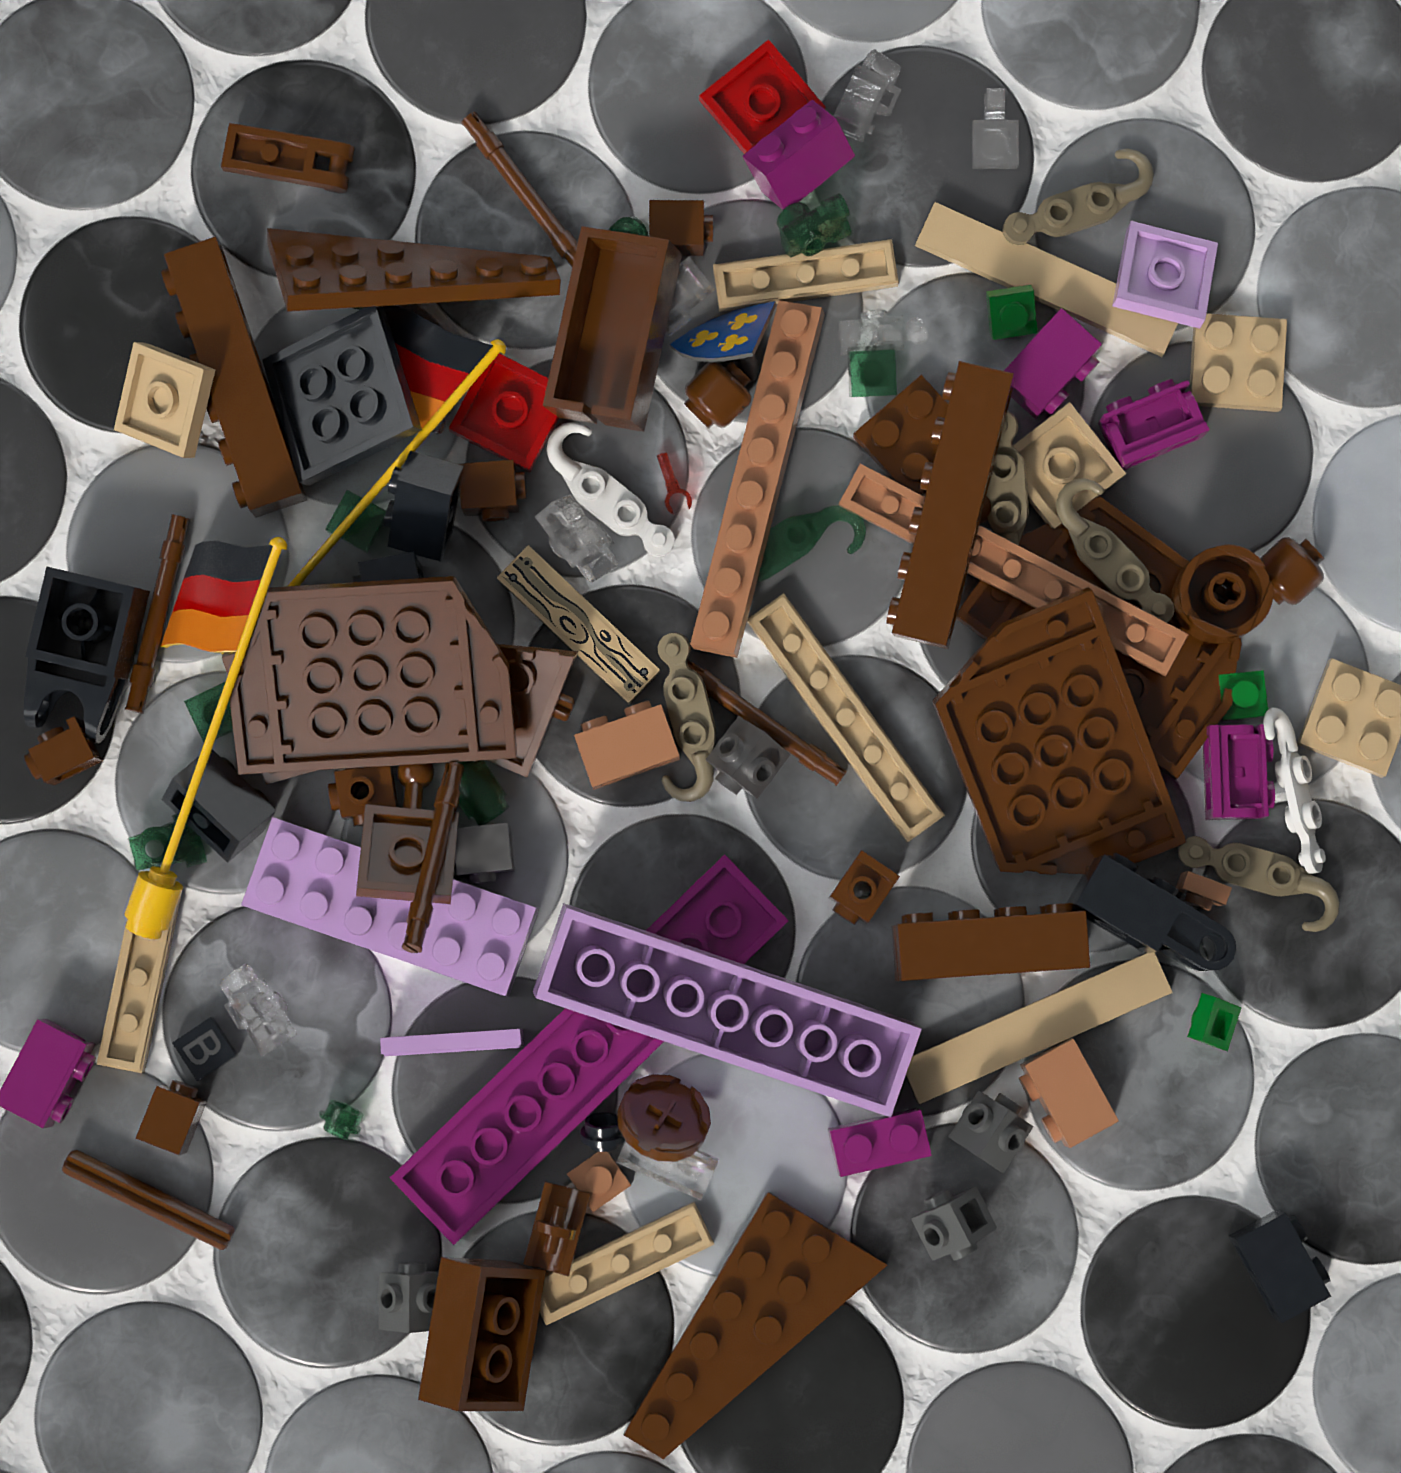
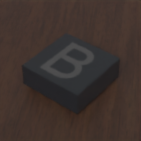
(205, 1049)

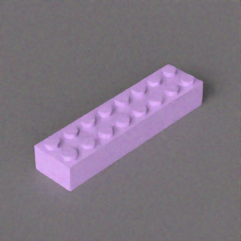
(726, 1010)

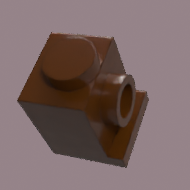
(62, 753)
(867, 870)

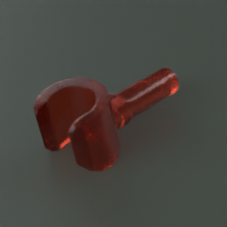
(671, 483)

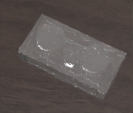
(686, 1175)

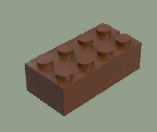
(612, 328)
(991, 945)

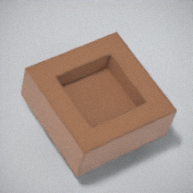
(1202, 891)
(600, 1177)

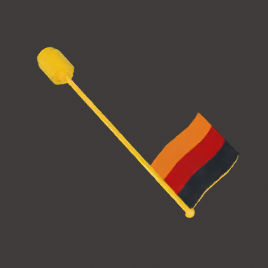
(438, 374)
(218, 615)

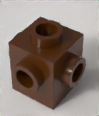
(343, 792)

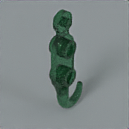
(799, 534)

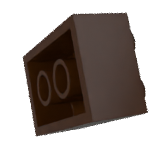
(481, 1335)

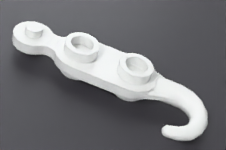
(606, 496)
(1294, 775)

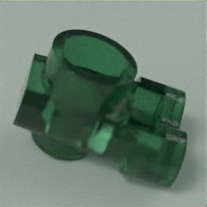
(809, 230)
(188, 851)

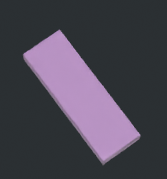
(452, 1042)

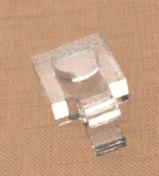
(995, 139)

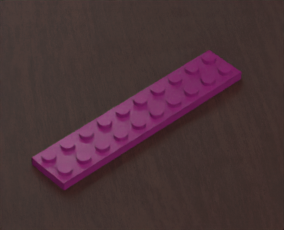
(568, 1069)

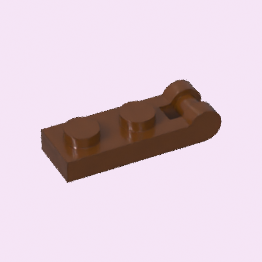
(286, 157)

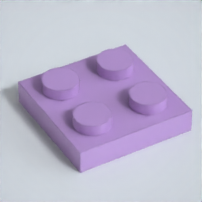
(1165, 274)

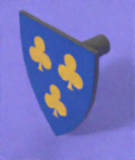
(728, 338)

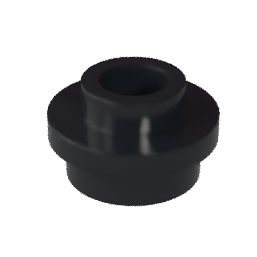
(601, 1132)

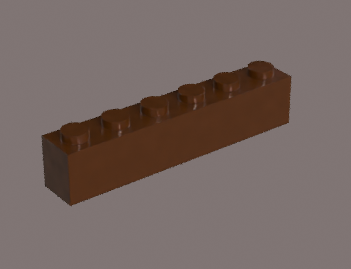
(239, 389)
(952, 505)

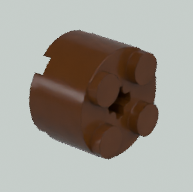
(1245, 585)

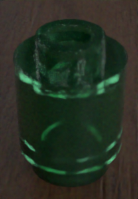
(481, 793)

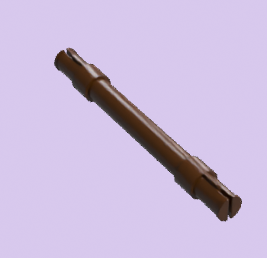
(494, 151)
(143, 671)
(808, 754)
(421, 908)

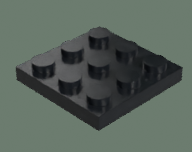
(341, 394)

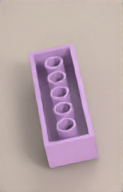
(314, 885)

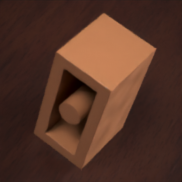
(626, 745)
(1067, 1093)

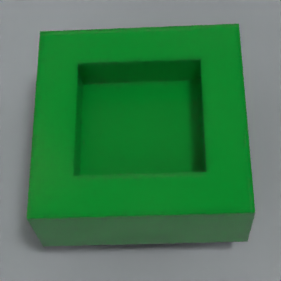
(1011, 312)
(1247, 694)
(1214, 1022)

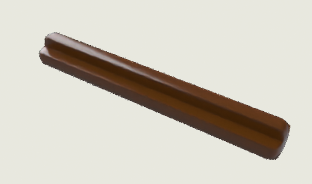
(148, 1199)

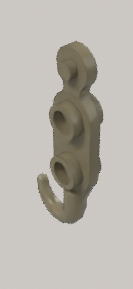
(1080, 206)
(1008, 487)
(1108, 556)
(689, 715)
(1261, 872)

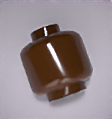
(718, 394)
(1293, 569)

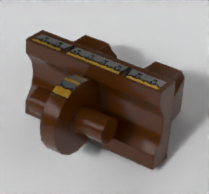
(557, 1228)

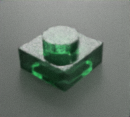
(872, 373)
(364, 529)
(203, 708)

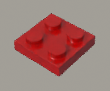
(757, 96)
(506, 413)

